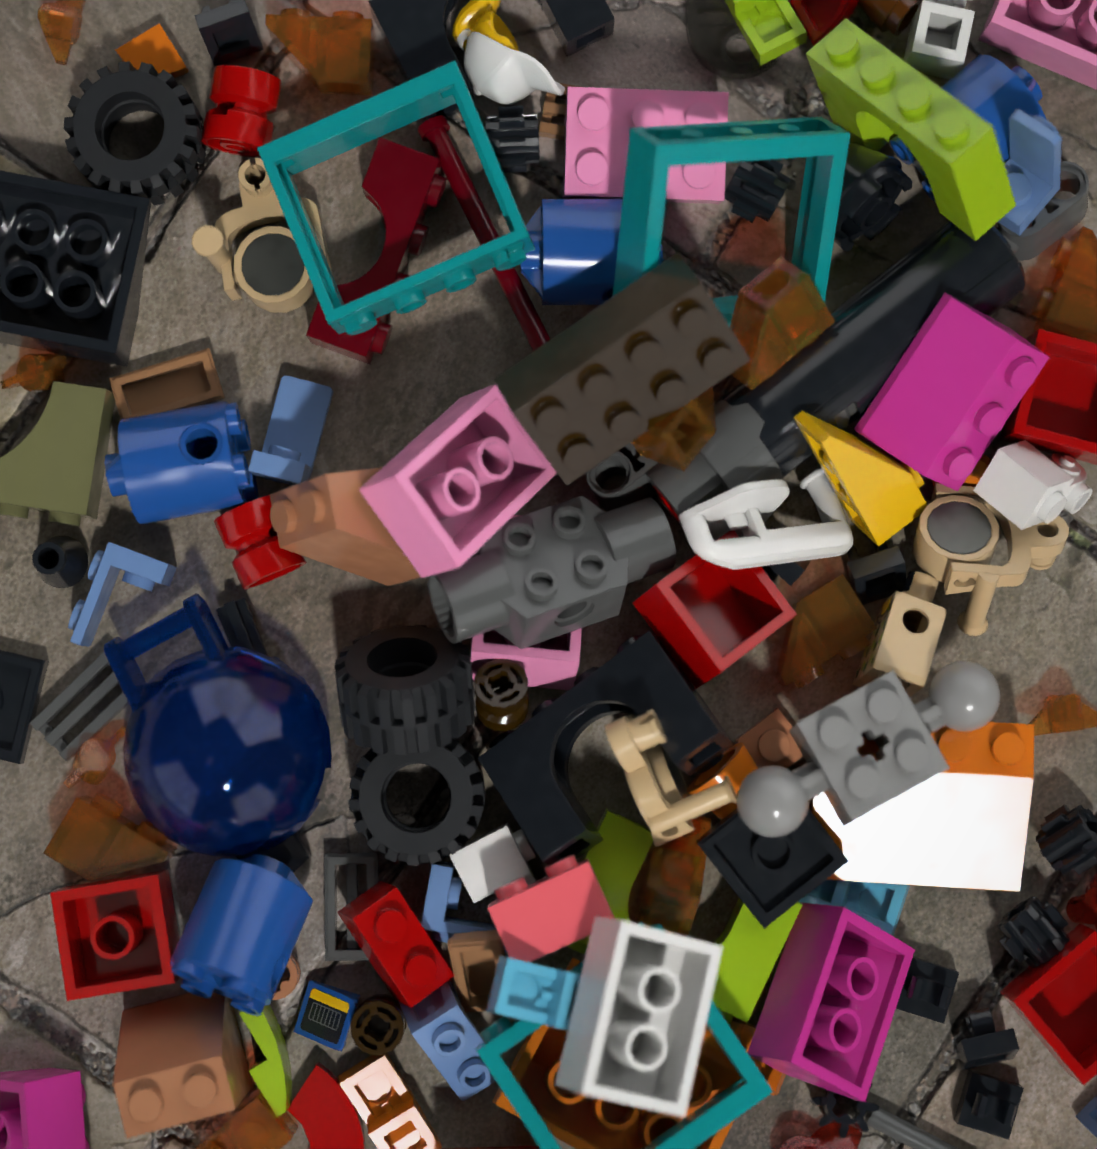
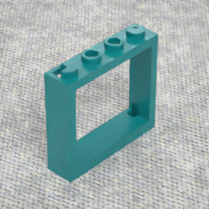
(356, 127)
(658, 147)
(685, 1134)

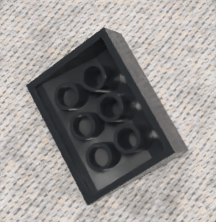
(70, 267)

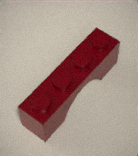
(401, 188)

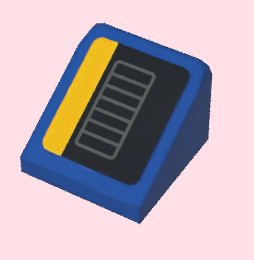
(326, 1014)

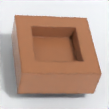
(771, 741)

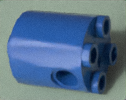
(991, 93)
(574, 250)
(182, 462)
(242, 932)

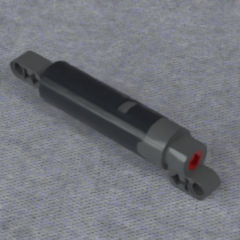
(847, 361)

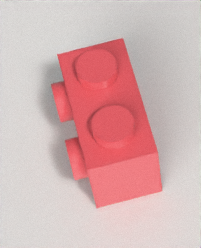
(549, 911)

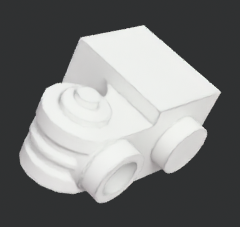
(939, 37)
(1031, 486)
(494, 861)

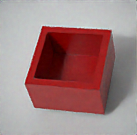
(1061, 404)
(713, 614)
(1061, 1003)

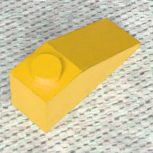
(868, 481)

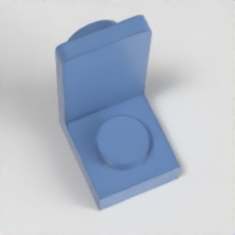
(1032, 168)
(293, 432)
(103, 571)
(445, 893)
(449, 1040)

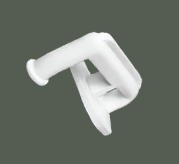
(745, 512)

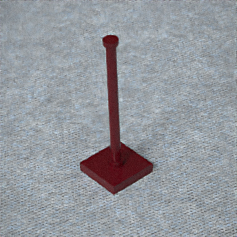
(435, 132)

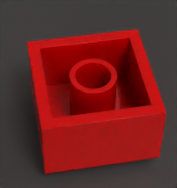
(116, 934)

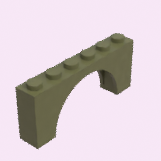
(62, 458)

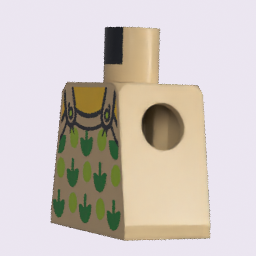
(894, 646)

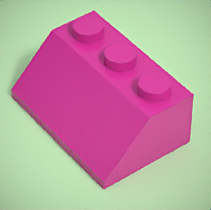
(951, 392)
(832, 1000)
(42, 1109)

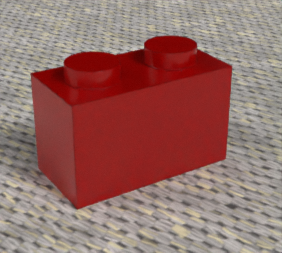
(396, 943)

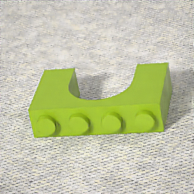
(883, 97)
(747, 947)

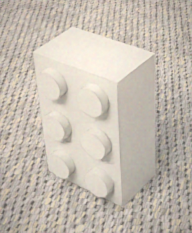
(639, 1016)

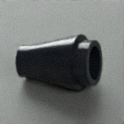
(71, 564)

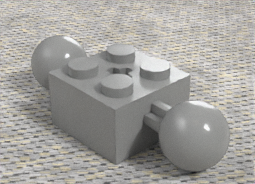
(776, 799)

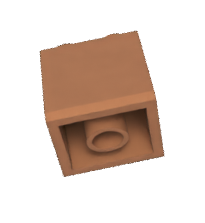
(338, 527)
(179, 1063)

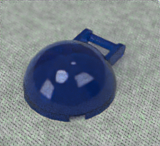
(220, 740)

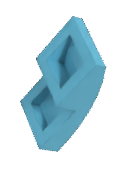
(872, 901)
(533, 992)

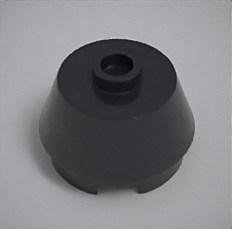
(868, 194)

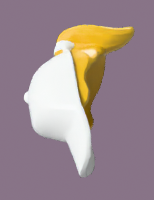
(494, 59)

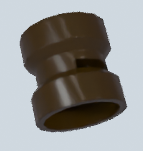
(505, 706)
(382, 1016)

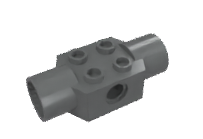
(553, 571)

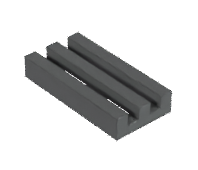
(55, 735)
(351, 860)

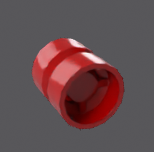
(241, 110)
(256, 543)

